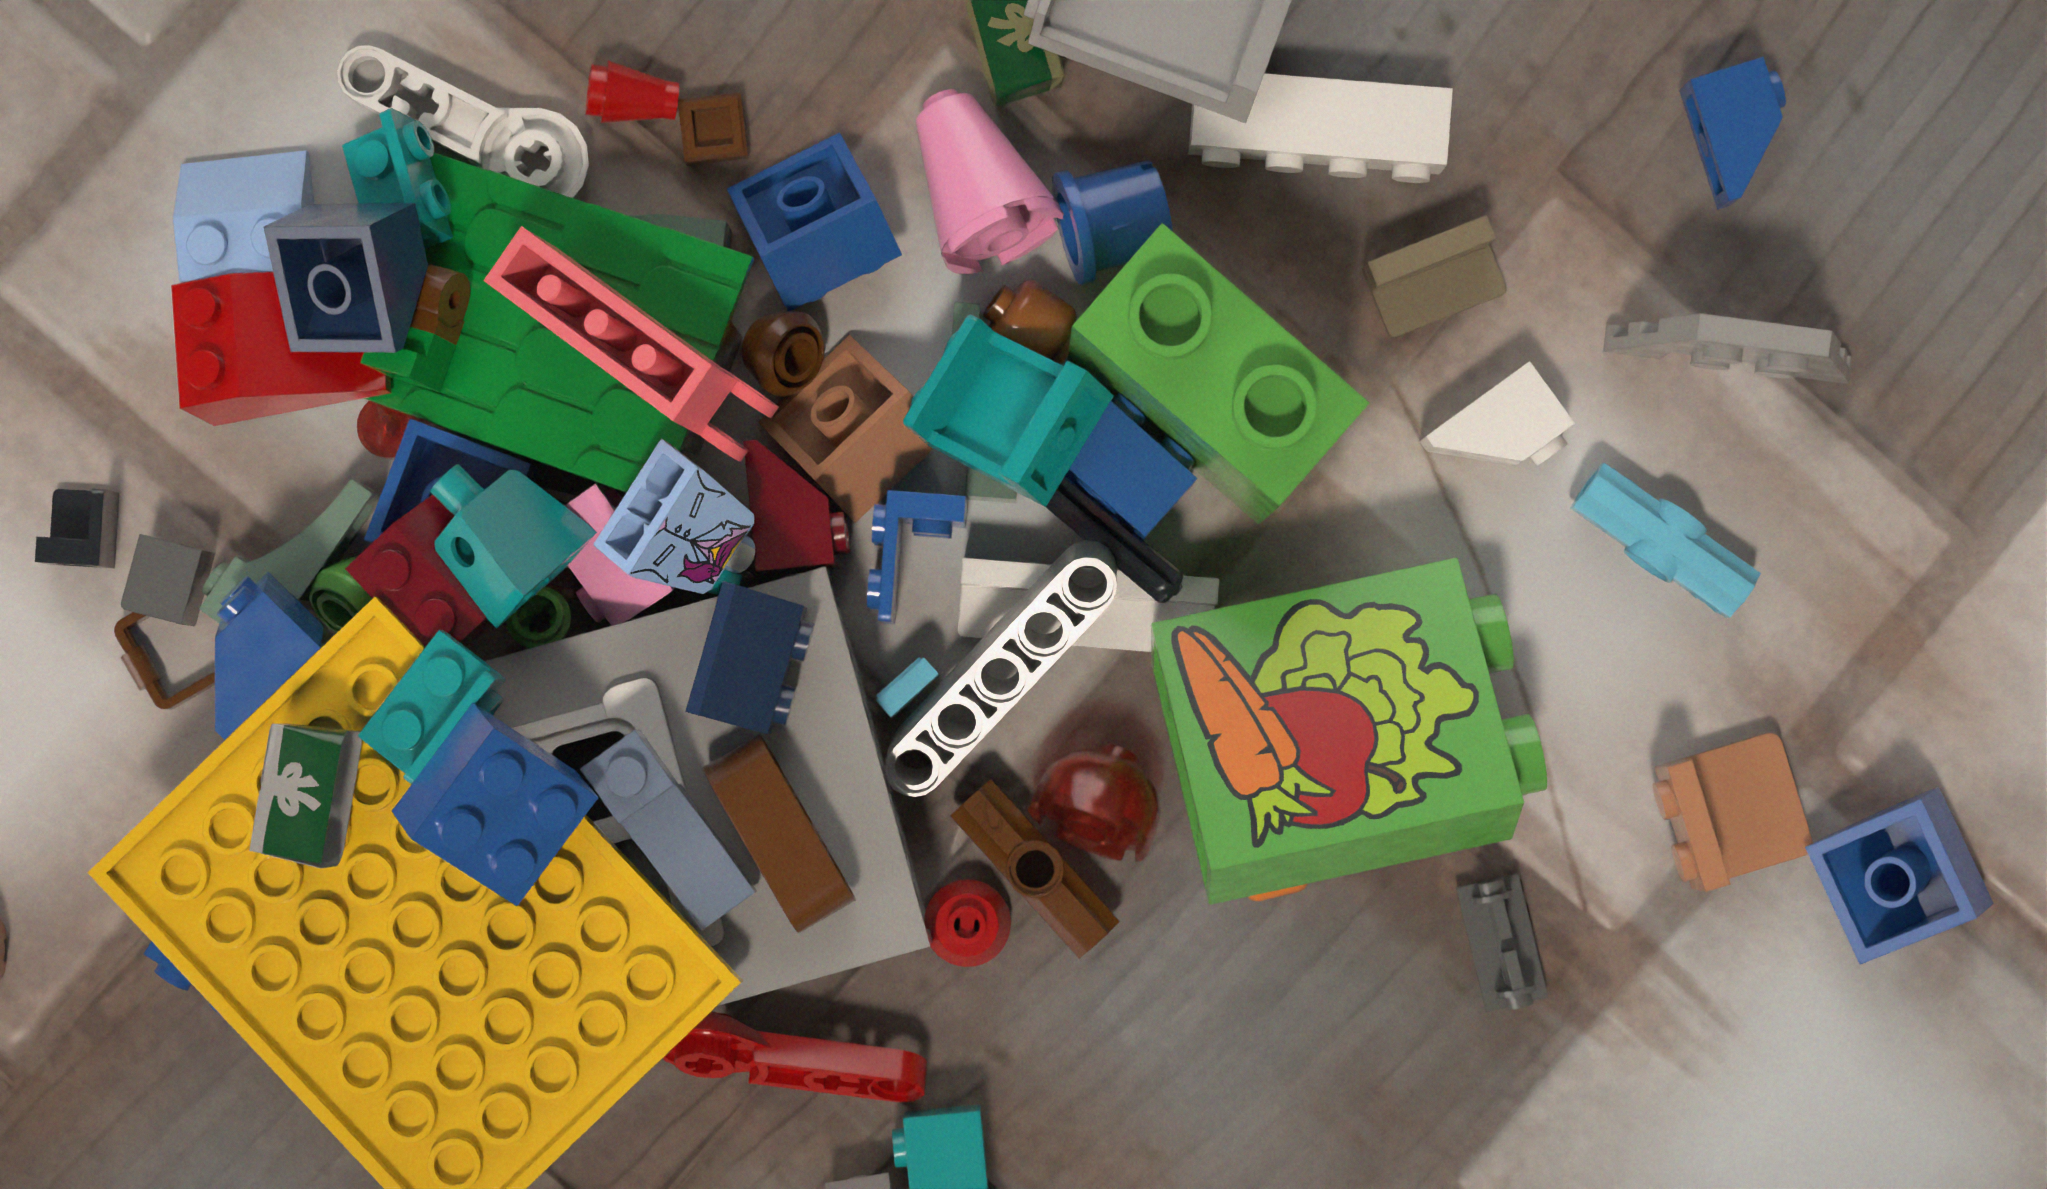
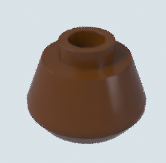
(783, 351)

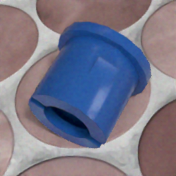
(1108, 216)

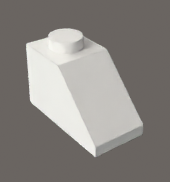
(1506, 423)

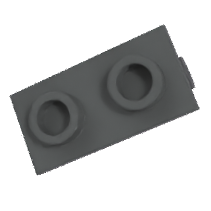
(1502, 943)

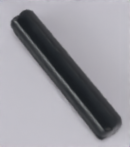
(1131, 553)

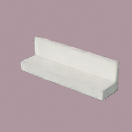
(995, 586)

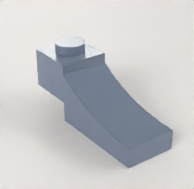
(668, 828)

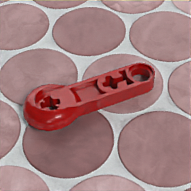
(727, 1046)

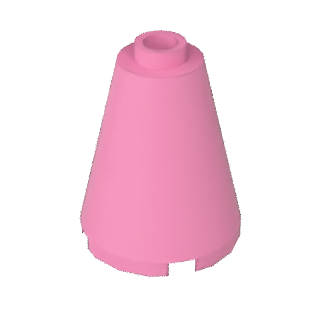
(980, 186)

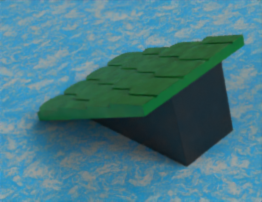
(524, 383)

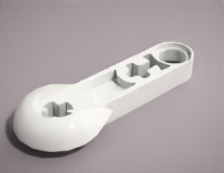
(474, 129)

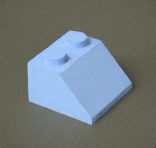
(227, 205)

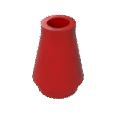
(629, 95)

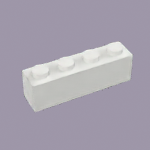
(1334, 125)

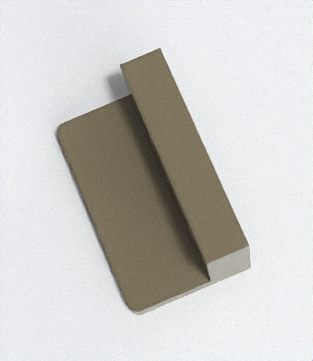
(1435, 277)

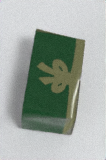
(1008, 61)

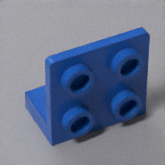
(930, 517)

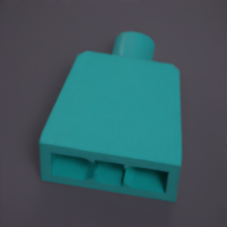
(505, 539)

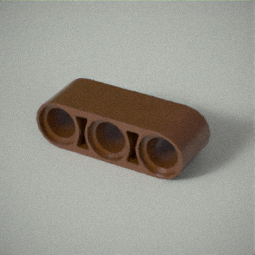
(778, 833)

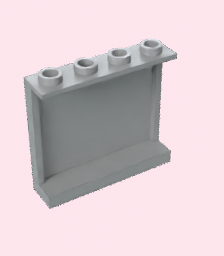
(1183, 48)

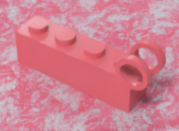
(621, 338)

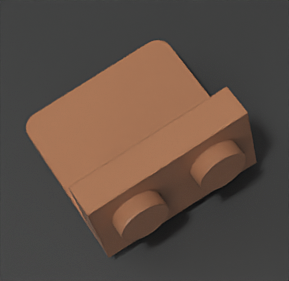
(1732, 811)

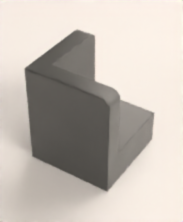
(167, 580)

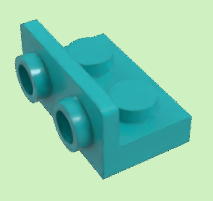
(397, 168)
(431, 703)

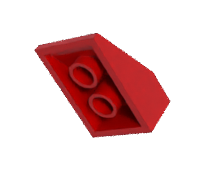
(239, 358)

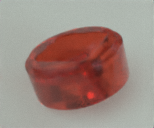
(382, 429)

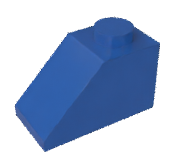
(1733, 123)

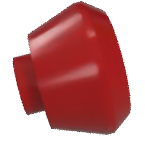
(970, 902)

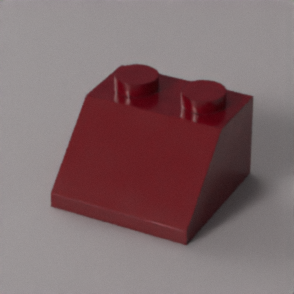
(792, 519)
(415, 580)

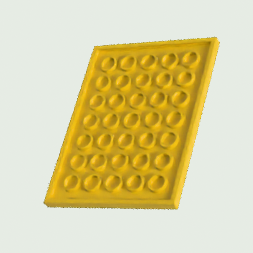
(395, 988)

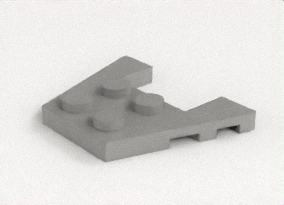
(1723, 341)

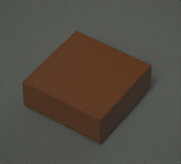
(713, 129)

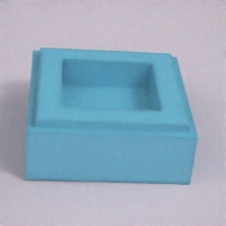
(907, 686)

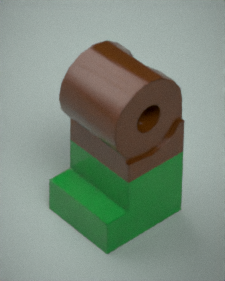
(431, 332)

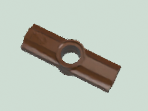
(1065, 899)

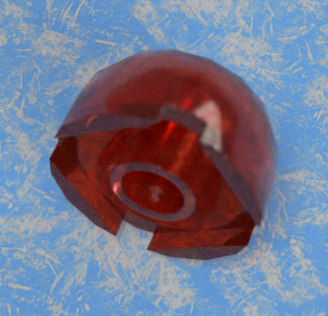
(1099, 802)

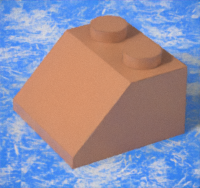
(849, 429)

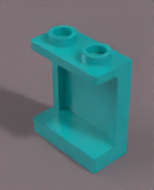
(1007, 410)

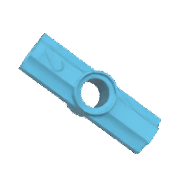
(1665, 540)

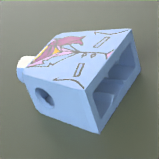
(678, 526)

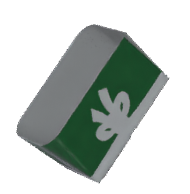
(306, 794)

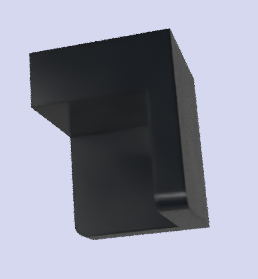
(81, 529)

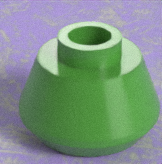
(337, 595)

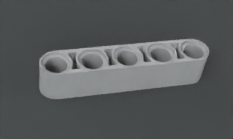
(993, 697)

